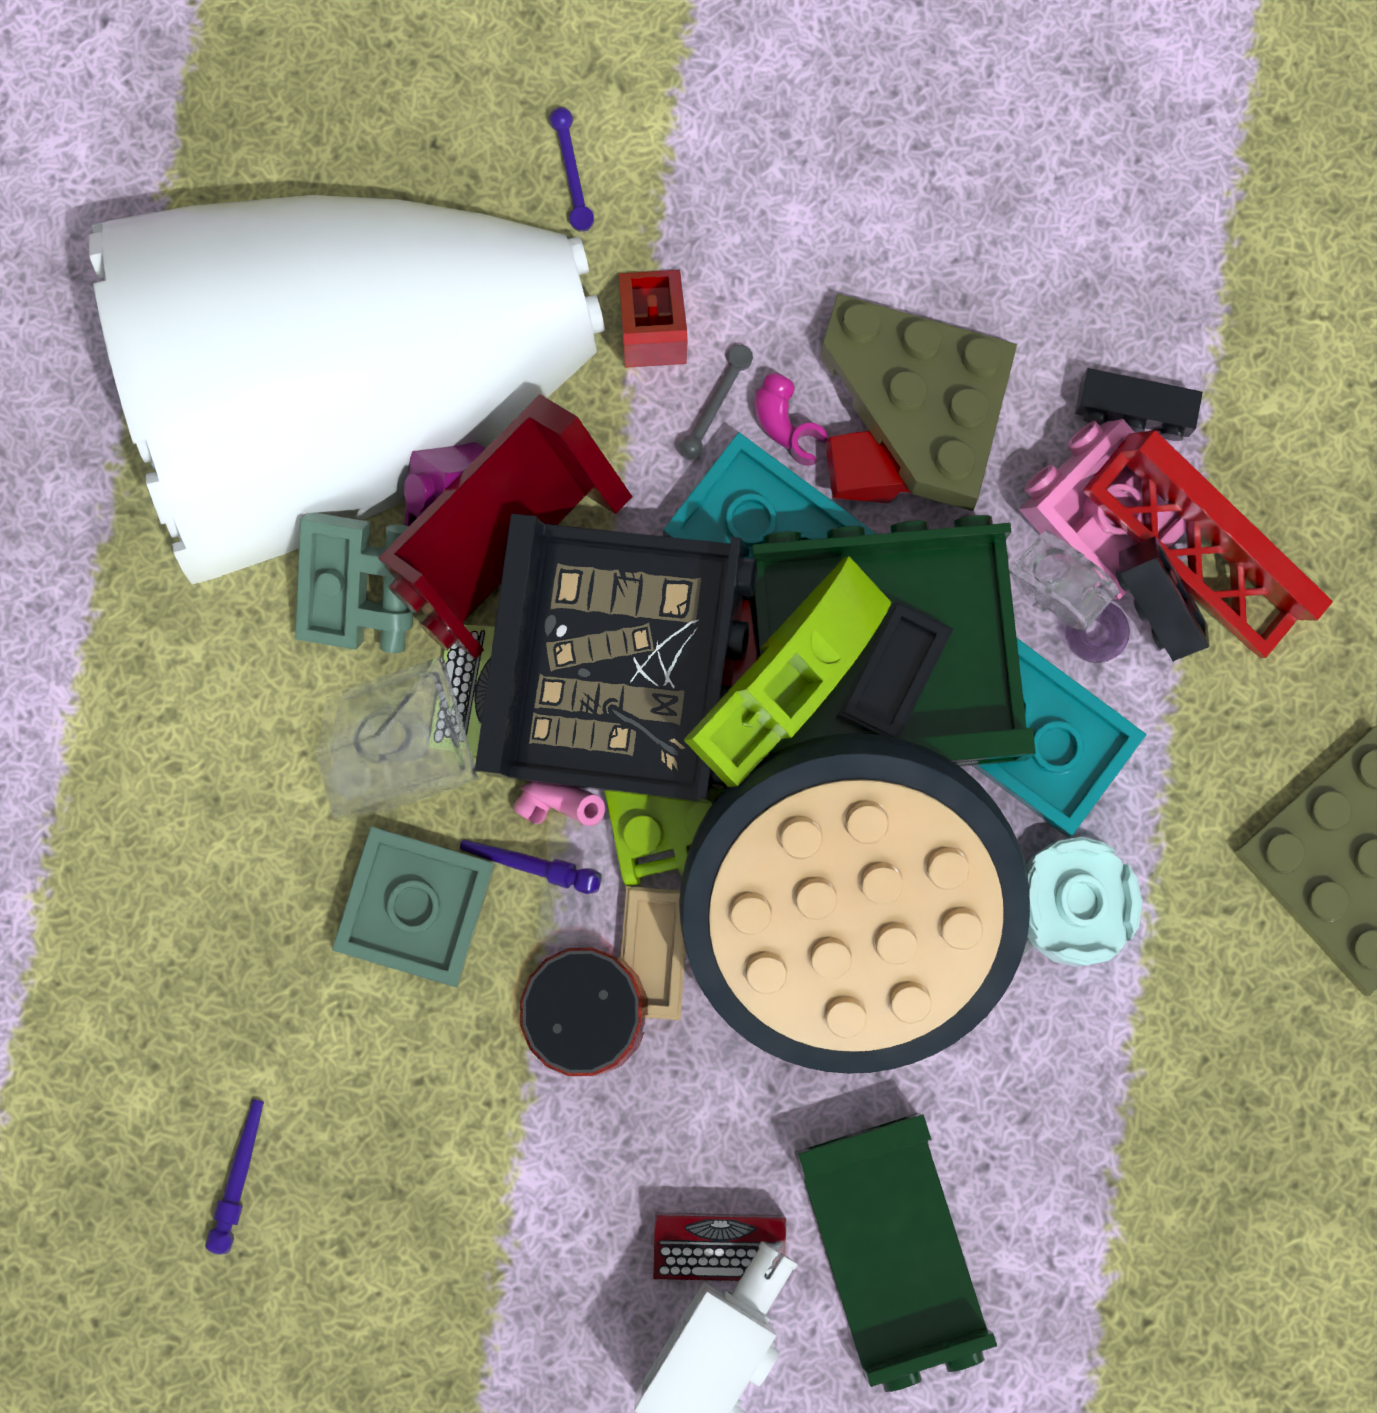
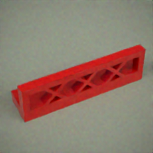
(1222, 526)

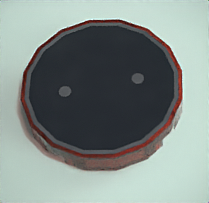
(583, 1012)

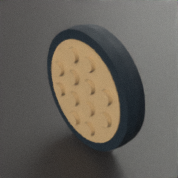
(854, 904)

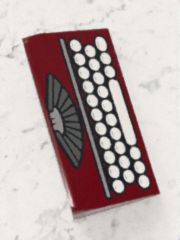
(713, 1244)

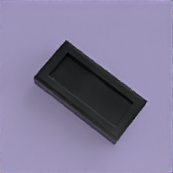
(895, 671)

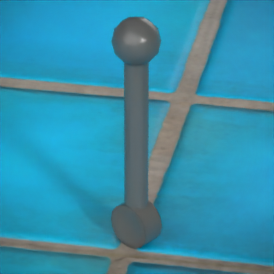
(739, 359)

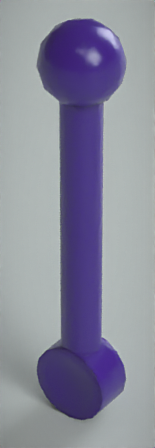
(580, 217)

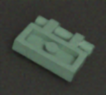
(334, 585)

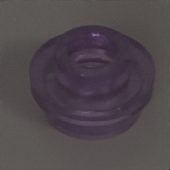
(1117, 639)

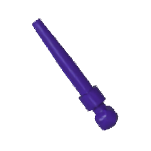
(557, 871)
(228, 1209)

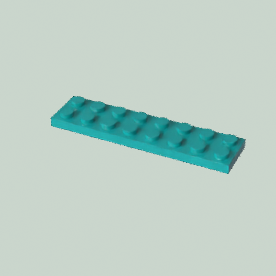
(1076, 734)

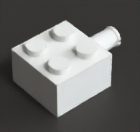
(718, 1344)

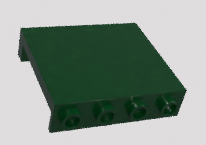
(954, 575)

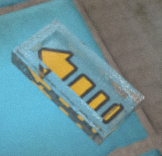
(564, 913)

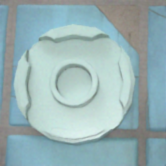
(1081, 902)

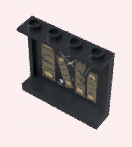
(611, 658)

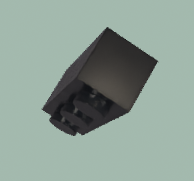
(1139, 402)
(1162, 599)

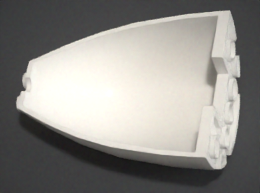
(313, 344)

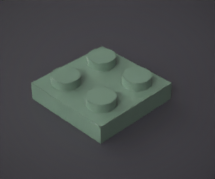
(414, 907)

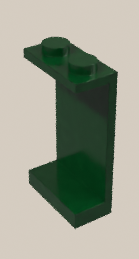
(895, 1253)

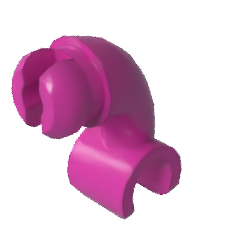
(772, 412)

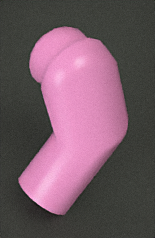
(571, 801)

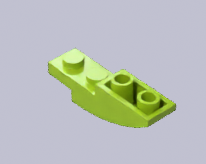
(792, 675)

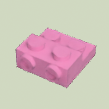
(1069, 514)

